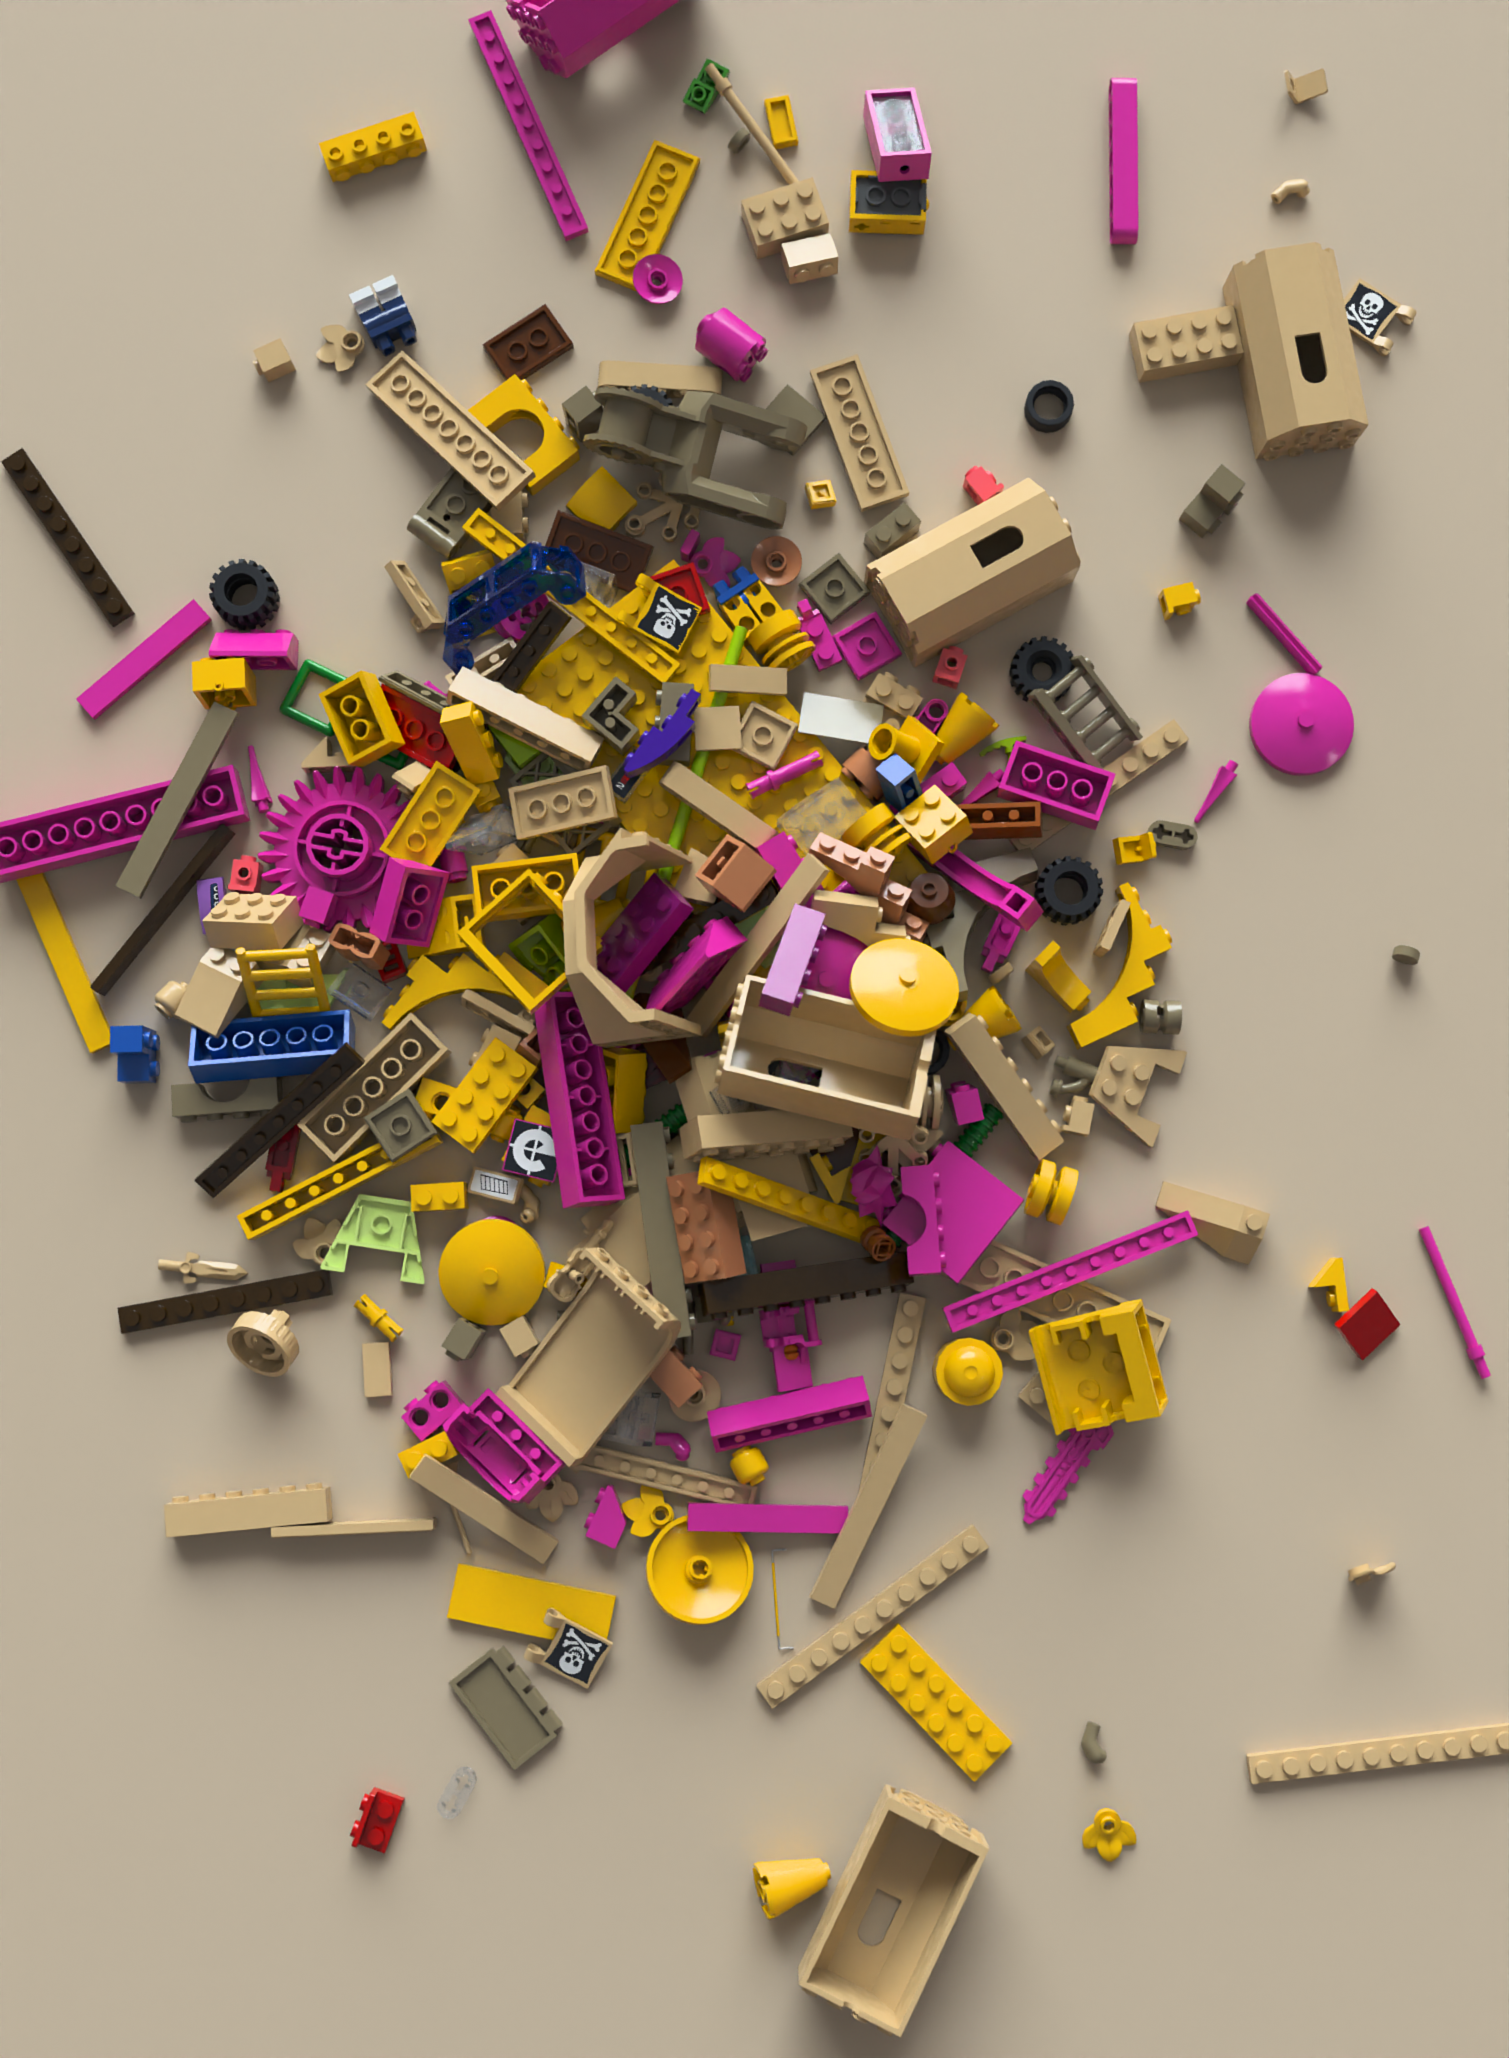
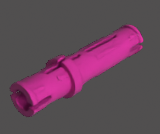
(774, 779)

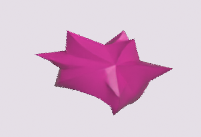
(872, 1186)

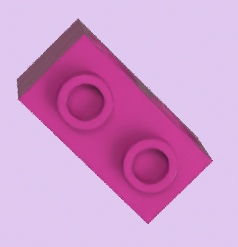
(436, 1415)

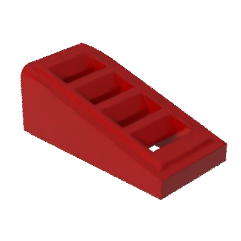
(396, 973)

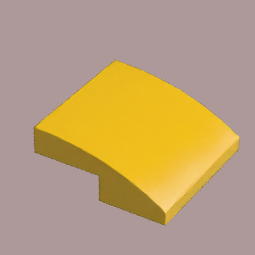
(602, 500)

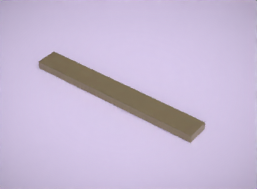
(177, 800)

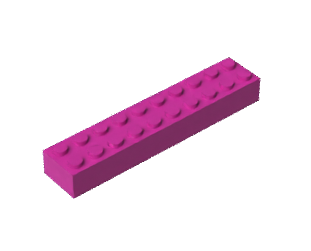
(112, 825)

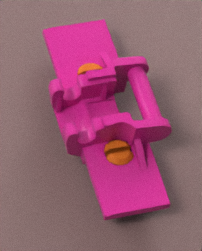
(788, 1348)

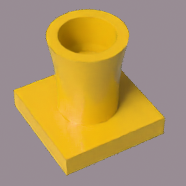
(912, 743)

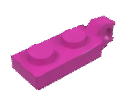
(813, 623)
(999, 942)

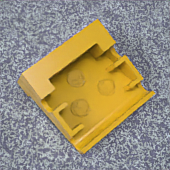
(1099, 1368)

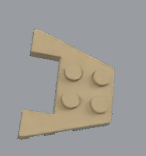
(1123, 1082)

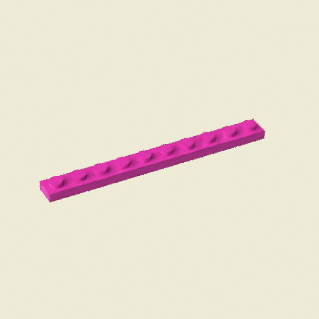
(528, 125)
(1069, 1271)

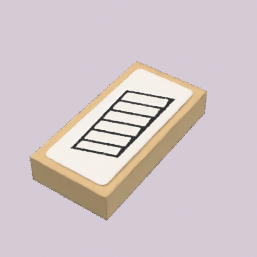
(495, 1185)

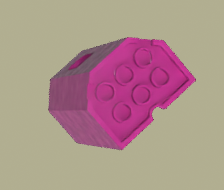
(576, 32)

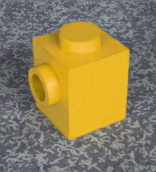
(488, 797)

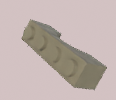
(193, 1101)

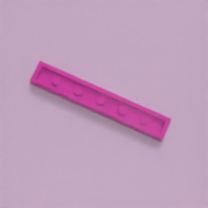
(144, 659)
(766, 1518)

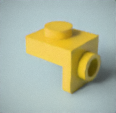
(1134, 849)

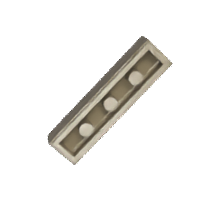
(415, 690)

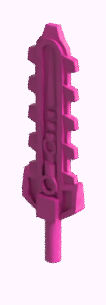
(1062, 1470)

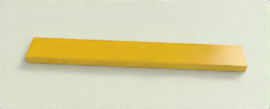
(66, 961)

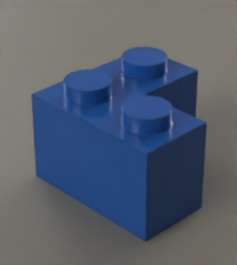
(136, 1053)

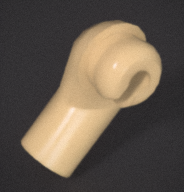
(1291, 186)

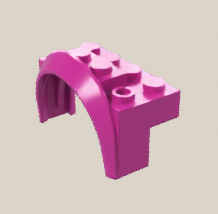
(493, 1457)

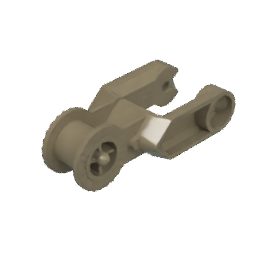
(684, 445)

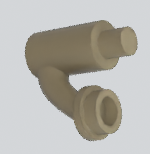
(1076, 1068)

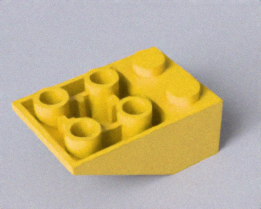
(466, 568)
(452, 916)

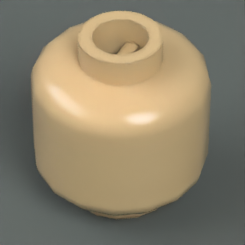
(169, 998)

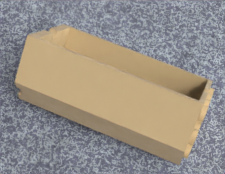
(1275, 300)
(940, 592)
(866, 1075)
(927, 1864)

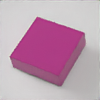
(690, 545)
(725, 1344)

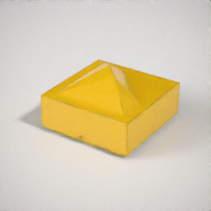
(820, 494)

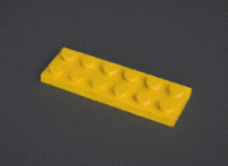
(936, 1702)

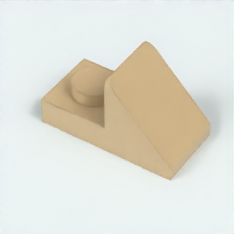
(323, 761)

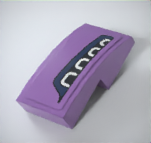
(209, 894)

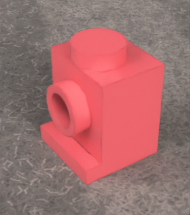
(981, 485)
(949, 675)
(250, 883)

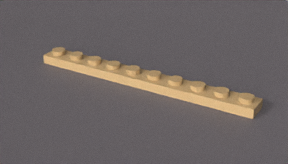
(872, 1616)
(1378, 1753)

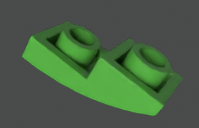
(702, 90)

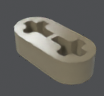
(1173, 829)

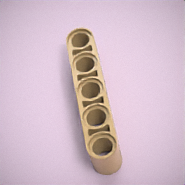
(671, 378)
(716, 806)

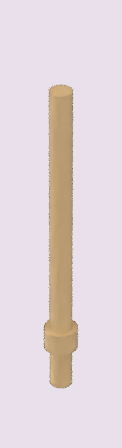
(724, 88)

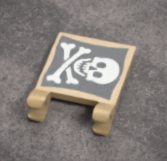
(1371, 312)
(573, 1652)

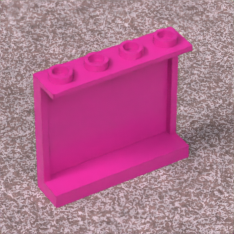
(972, 1210)

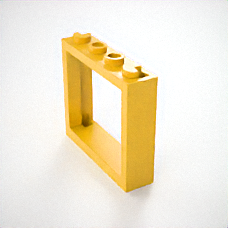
(467, 936)

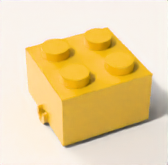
(224, 682)
(934, 824)

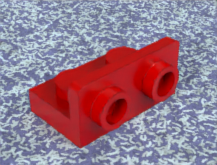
(377, 1821)

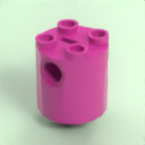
(730, 344)

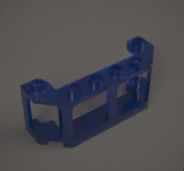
(506, 590)

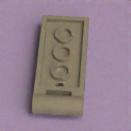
(450, 500)

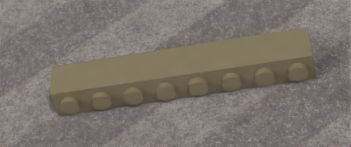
(660, 1234)

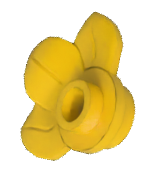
(643, 1511)
(1108, 1838)

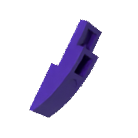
(659, 745)

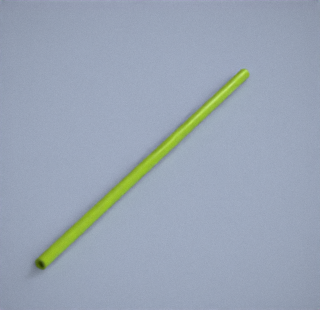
(698, 766)

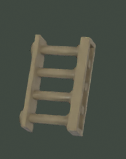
(1060, 719)

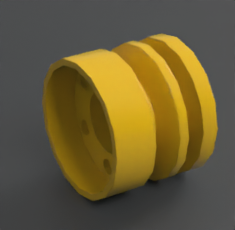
(780, 642)
(874, 831)

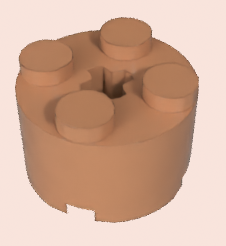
(861, 769)

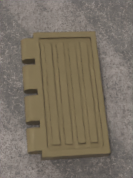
(504, 1707)

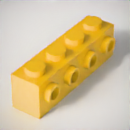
(373, 147)

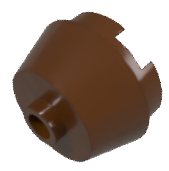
(931, 898)

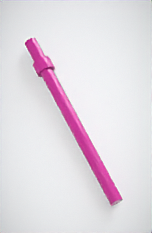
(1474, 1349)

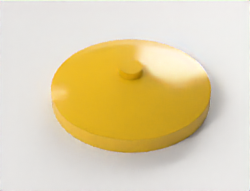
(904, 987)
(492, 1272)
(698, 1573)

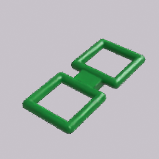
(287, 710)

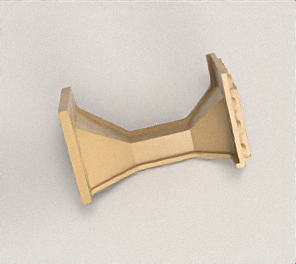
(605, 1009)

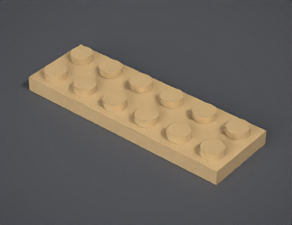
(859, 433)

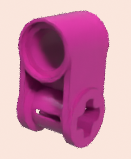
(930, 722)

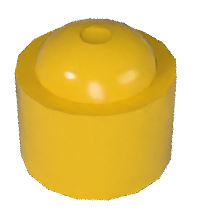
(967, 1371)

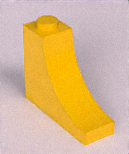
(1058, 979)

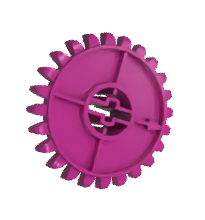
(328, 819)

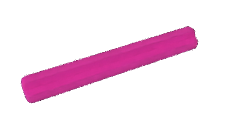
(1284, 634)

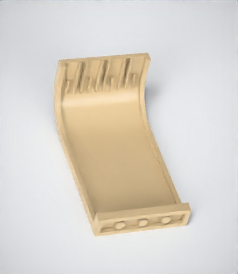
(591, 1360)

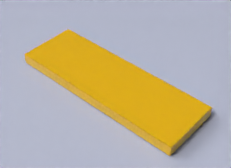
(647, 212)
(521, 1602)

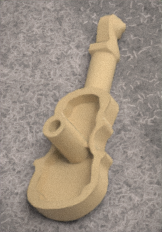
(567, 1281)

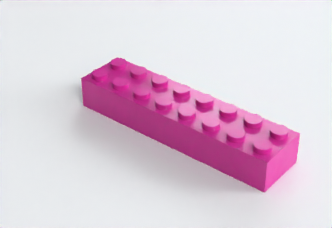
(578, 1106)

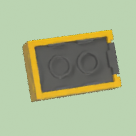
(886, 206)

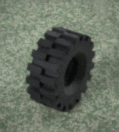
(1037, 652)

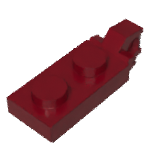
(282, 1159)

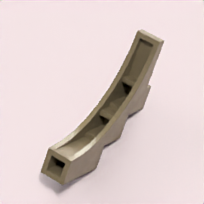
(953, 934)

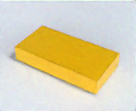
(781, 122)

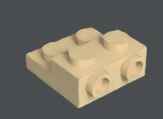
(897, 700)

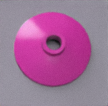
(657, 268)

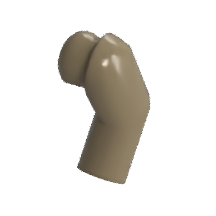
(1090, 1745)

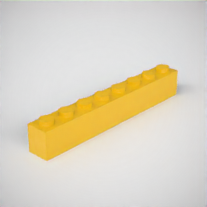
(324, 1188)

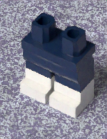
(384, 325)

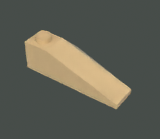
(1222, 1224)

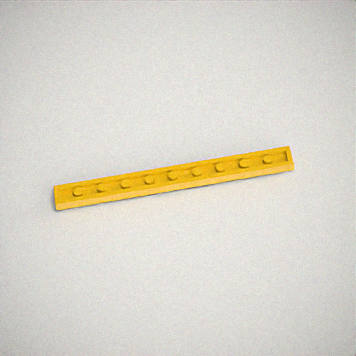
(586, 610)

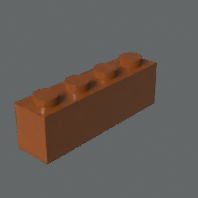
(1004, 820)

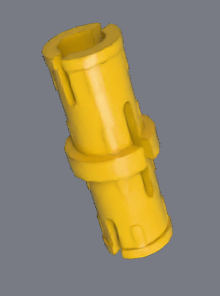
(378, 1318)

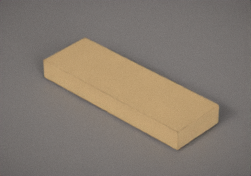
(747, 679)

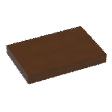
(528, 344)

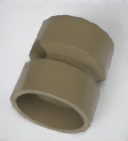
(1169, 1020)

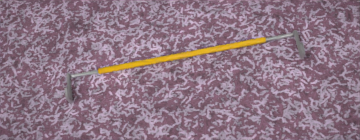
(775, 1598)

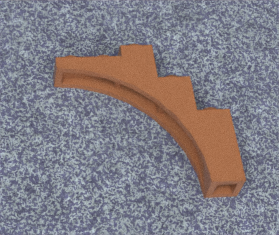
(870, 877)

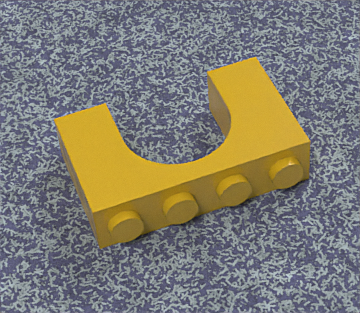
(514, 401)

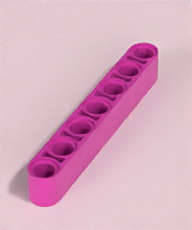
(1123, 161)

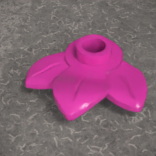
(719, 561)

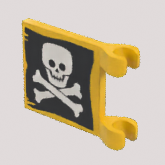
(664, 616)

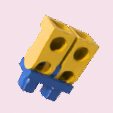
(742, 598)

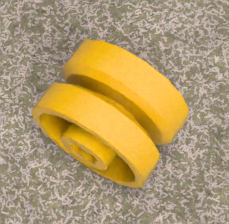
(1051, 1192)

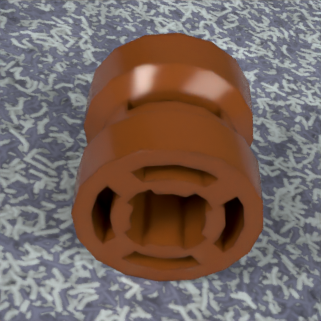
(877, 1243)

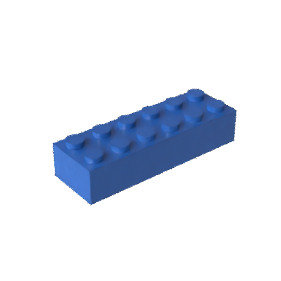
(269, 1046)

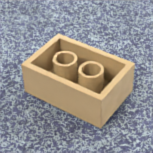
(784, 216)
(253, 921)

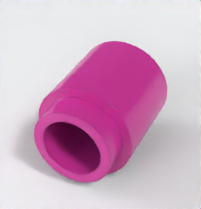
(455, 864)

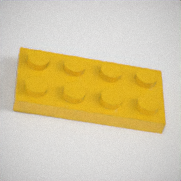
(431, 816)
(484, 1095)

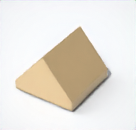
(1038, 1042)

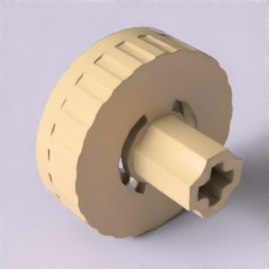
(264, 1342)

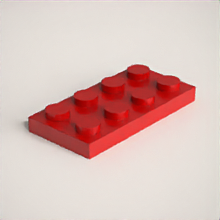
(420, 729)

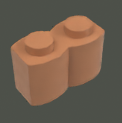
(359, 946)

